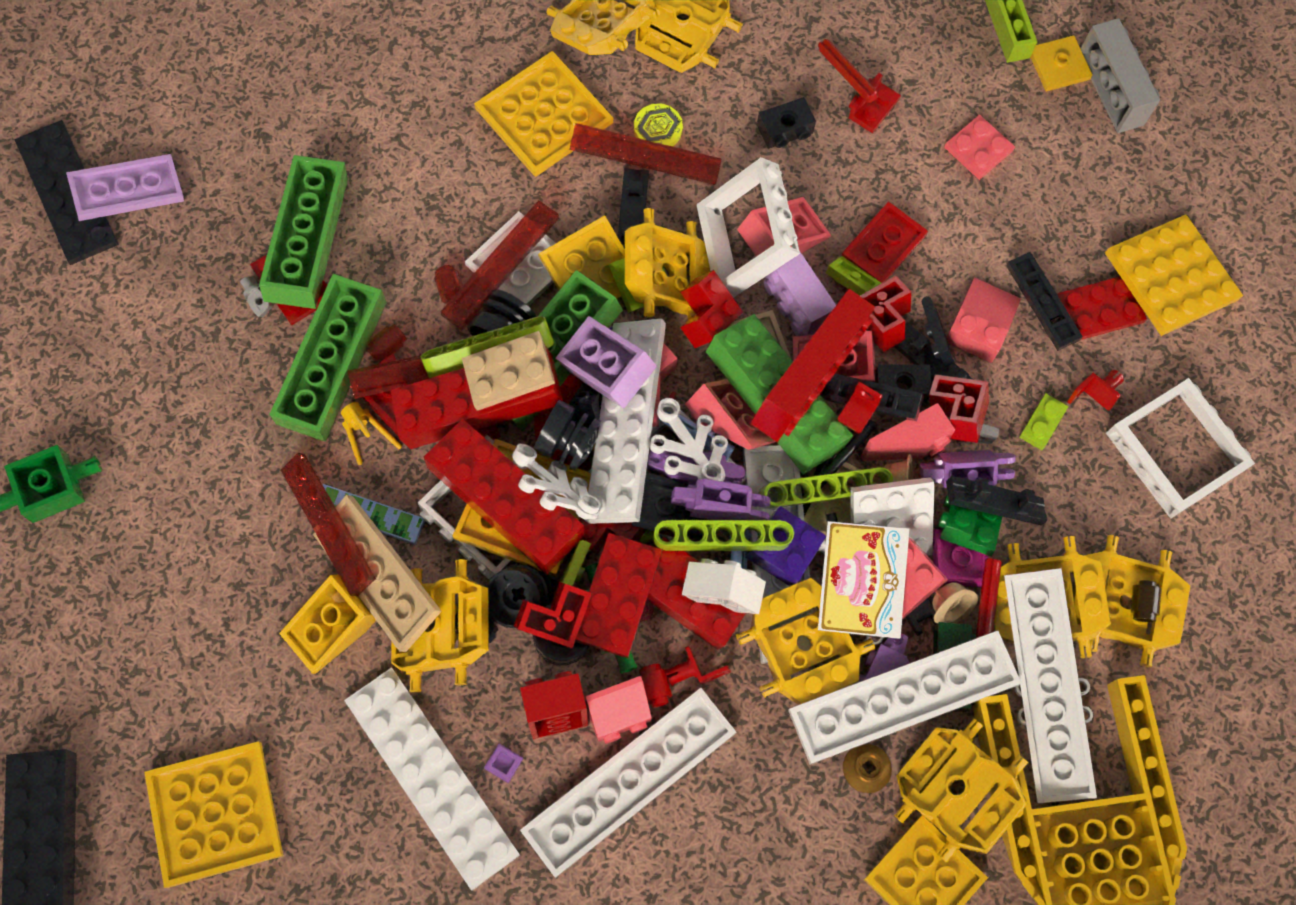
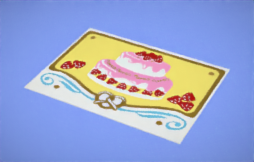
(863, 579)

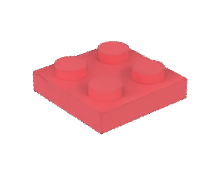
(979, 147)

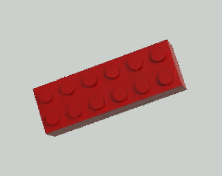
(814, 366)
(437, 404)
(490, 487)

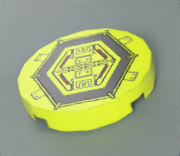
(658, 124)

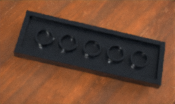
(48, 157)

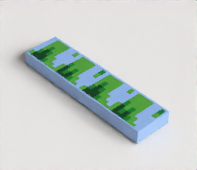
(387, 519)

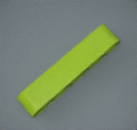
(449, 356)
(812, 486)
(735, 528)

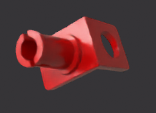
(1100, 389)
(860, 408)
(691, 668)

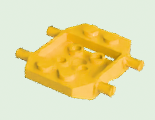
(588, 28)
(700, 31)
(649, 249)
(1119, 577)
(1089, 589)
(437, 647)
(785, 656)
(927, 788)

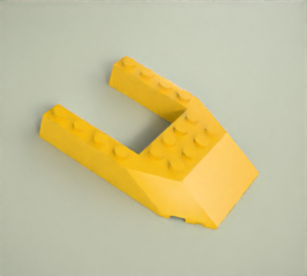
(1103, 848)

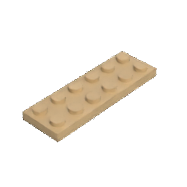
(396, 595)

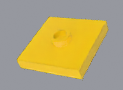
(1060, 63)

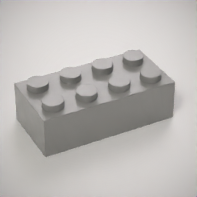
(1119, 76)

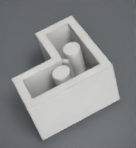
(724, 585)

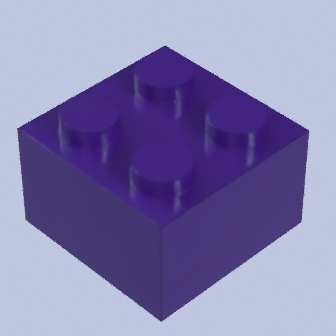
(790, 563)

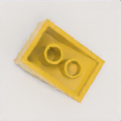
(327, 624)

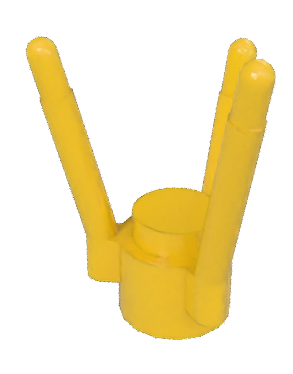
(357, 418)

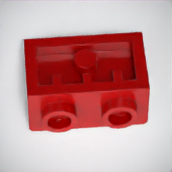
(872, 114)

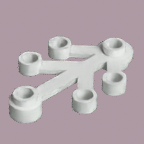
(690, 447)
(555, 482)

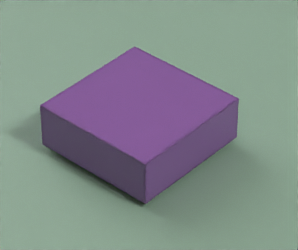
(503, 763)

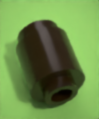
(1146, 601)

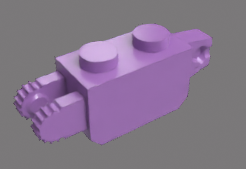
(969, 466)
(733, 472)
(720, 501)
(886, 657)

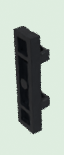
(632, 206)
(1044, 301)
(913, 344)
(904, 405)
(996, 500)

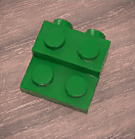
(970, 528)

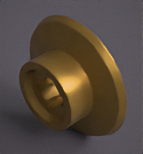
(857, 776)

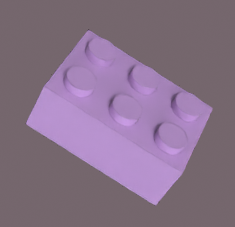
(800, 295)
(606, 362)

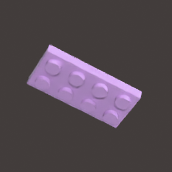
(125, 187)

